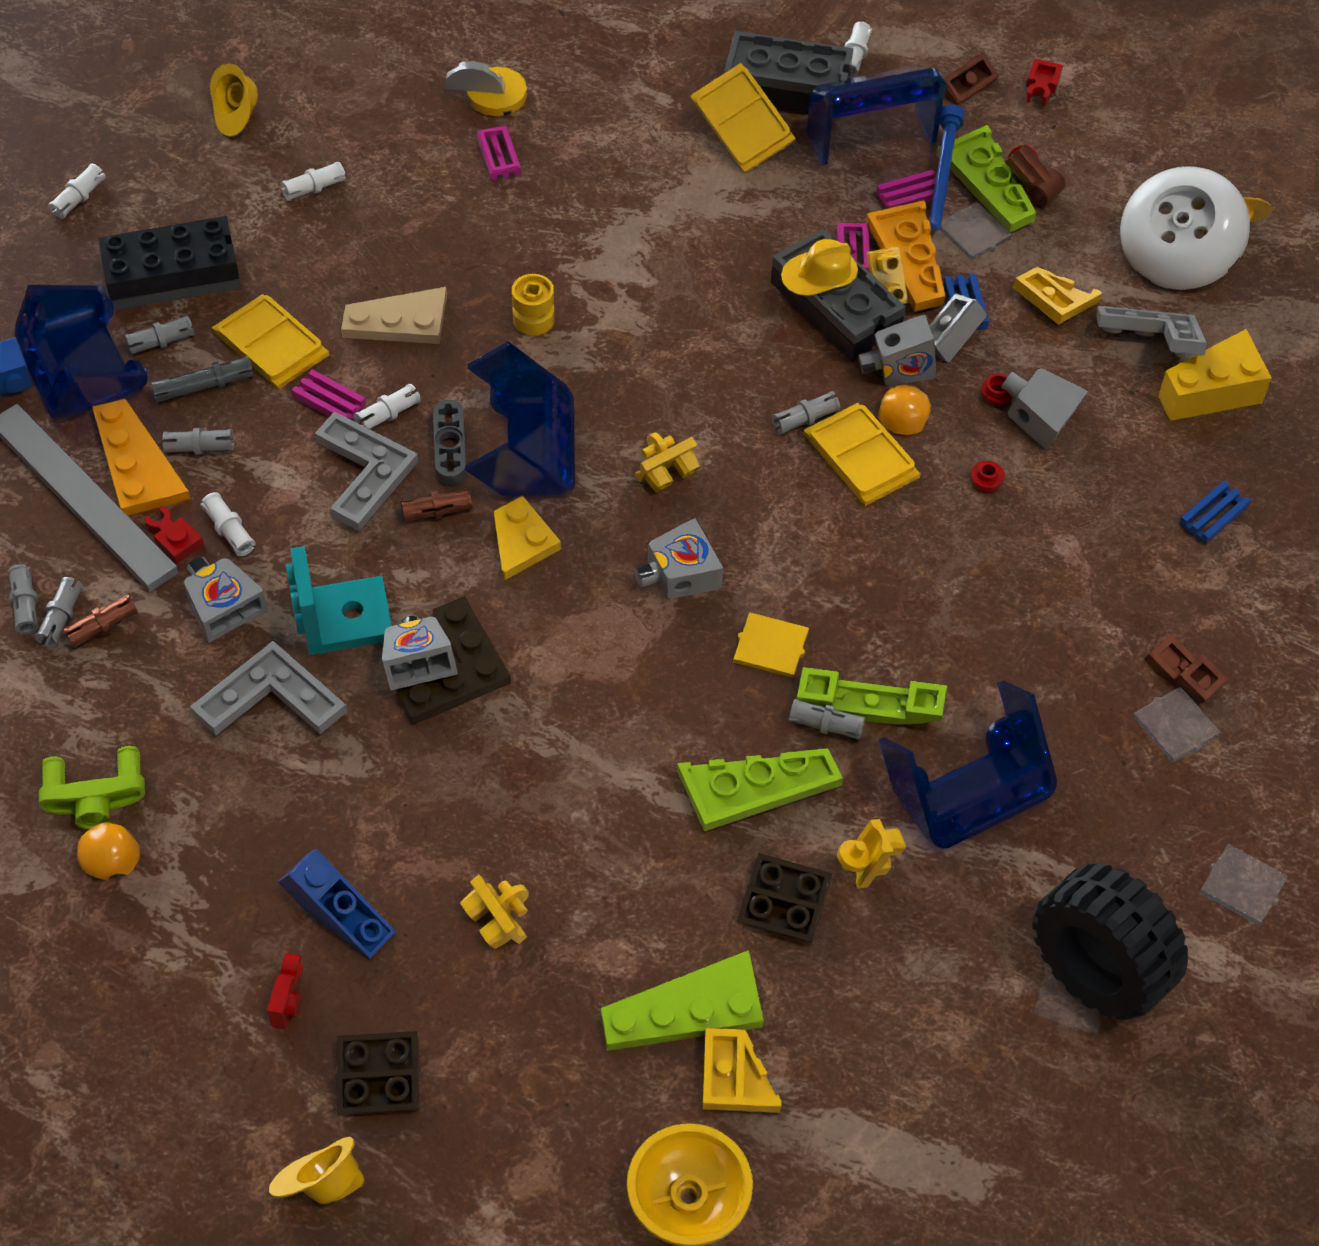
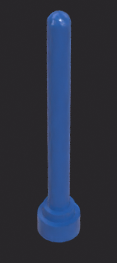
(951, 121)

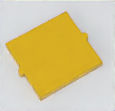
(771, 645)

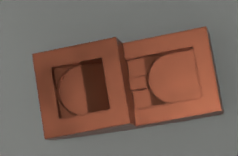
(1180, 668)

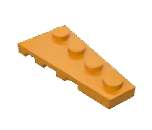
(911, 231)
(136, 463)

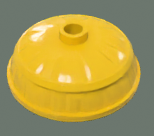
(693, 1162)

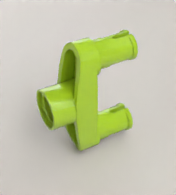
(95, 798)

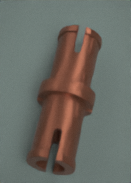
(436, 505)
(101, 621)

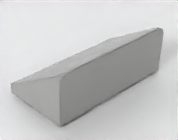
(955, 325)

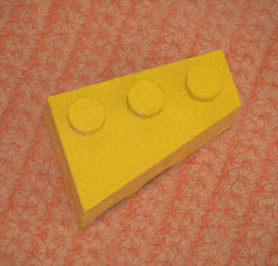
(1221, 380)

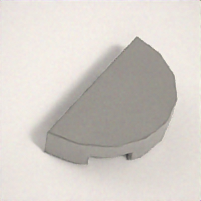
(474, 77)

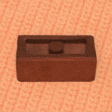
(969, 79)

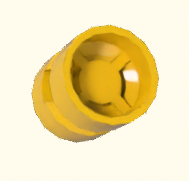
(533, 304)

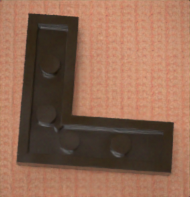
(478, 669)

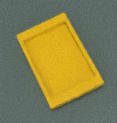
(743, 117)
(272, 340)
(862, 453)

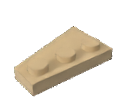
(399, 318)

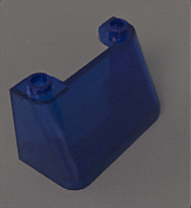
(71, 349)

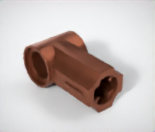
(1040, 182)

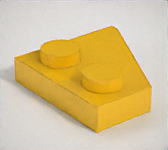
(1054, 294)
(522, 537)
(735, 1075)

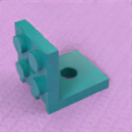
(321, 609)

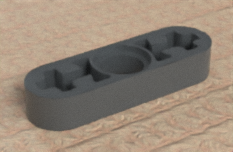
(443, 453)

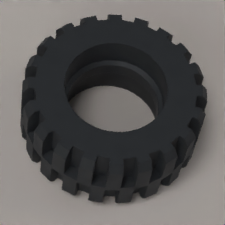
(1110, 941)

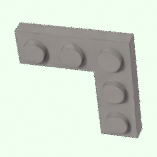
(1180, 330)
(384, 464)
(265, 673)

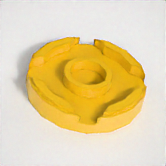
(497, 103)

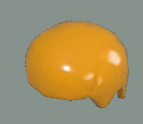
(904, 410)
(107, 851)

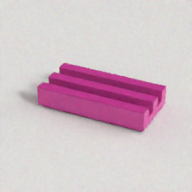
(502, 169)
(907, 188)
(852, 228)
(331, 392)

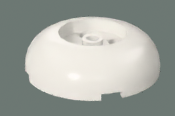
(1187, 260)

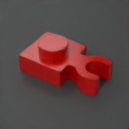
(1043, 80)
(174, 538)
(284, 997)

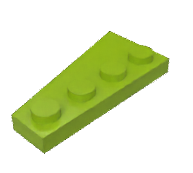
(984, 172)
(740, 789)
(684, 1007)

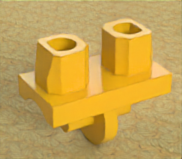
(888, 270)
(655, 468)
(871, 852)
(486, 899)

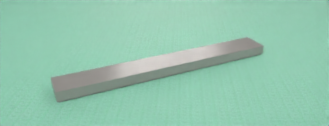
(85, 499)

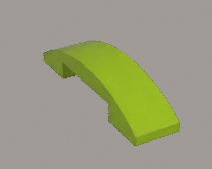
(875, 702)

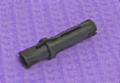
(202, 379)

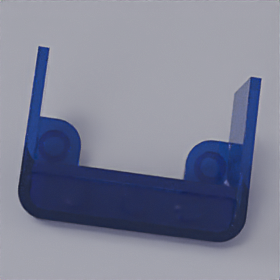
(872, 93)
(540, 426)
(985, 791)

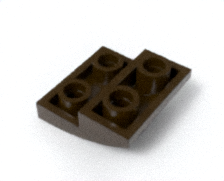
(784, 898)
(377, 1073)

